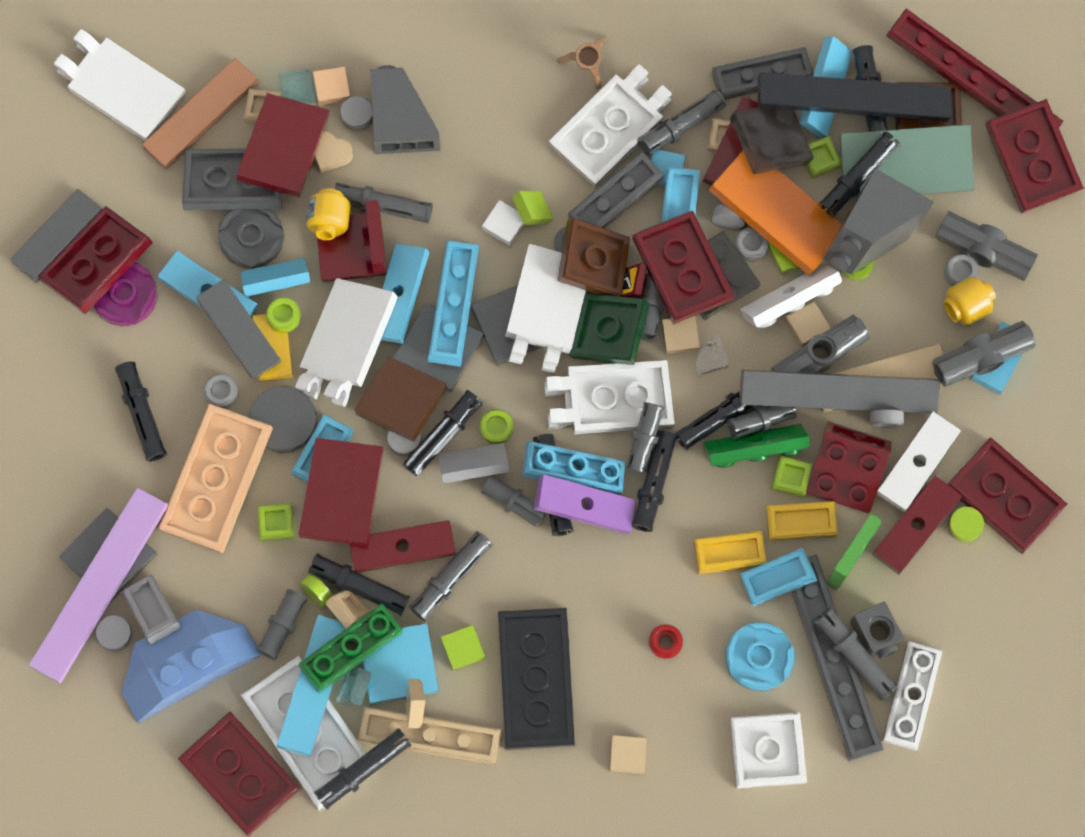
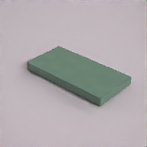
(925, 160)

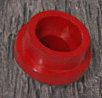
(665, 631)

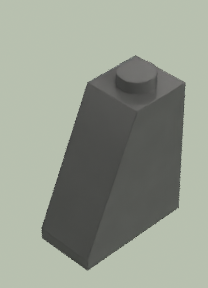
(399, 115)

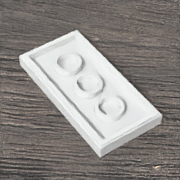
(334, 742)

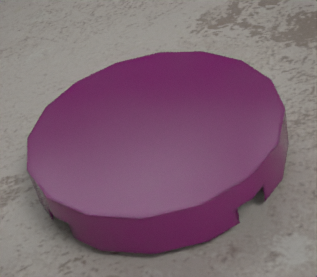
(129, 298)

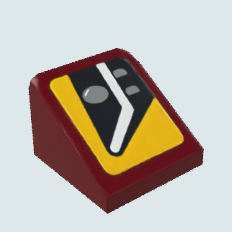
(634, 281)

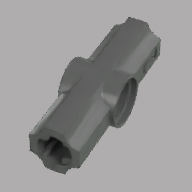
(986, 245)
(837, 343)
(983, 353)

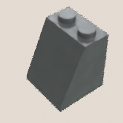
(876, 223)

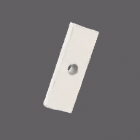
(791, 296)
(929, 448)
(908, 715)

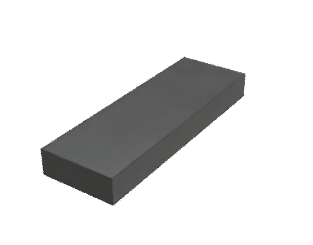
(742, 76)
(618, 192)
(55, 234)
(238, 329)

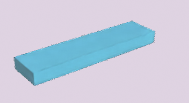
(453, 303)
(308, 705)

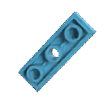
(831, 63)
(403, 277)
(192, 280)
(592, 471)

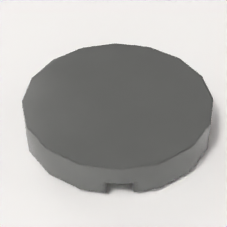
(251, 237)
(289, 414)

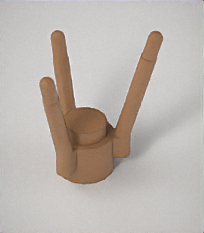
(587, 58)

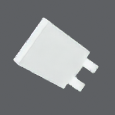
(120, 85)
(610, 125)
(543, 309)
(345, 339)
(609, 396)

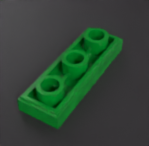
(756, 445)
(335, 661)

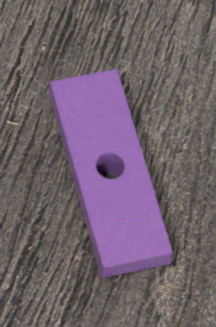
(601, 507)

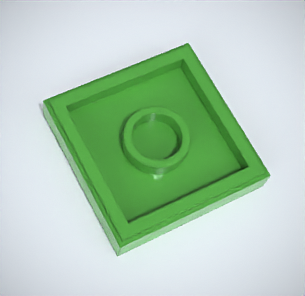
(854, 552)

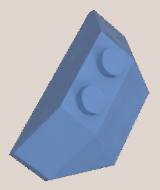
(184, 662)

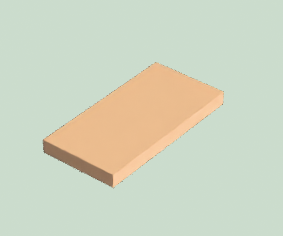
(215, 478)

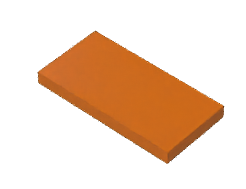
(778, 212)

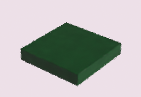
(609, 329)

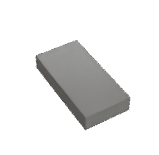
(473, 463)
(151, 609)

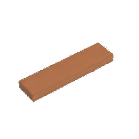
(200, 113)

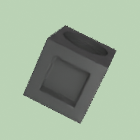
(880, 616)

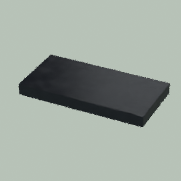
(536, 679)

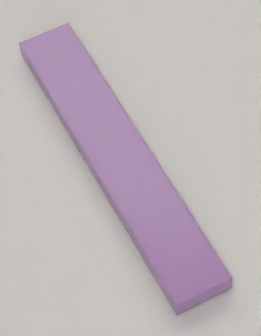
(98, 585)

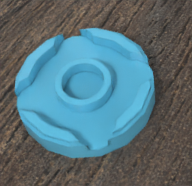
(759, 656)

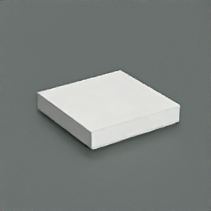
(768, 750)

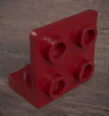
(357, 251)
(849, 467)

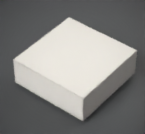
(503, 223)

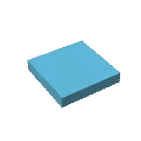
(402, 659)

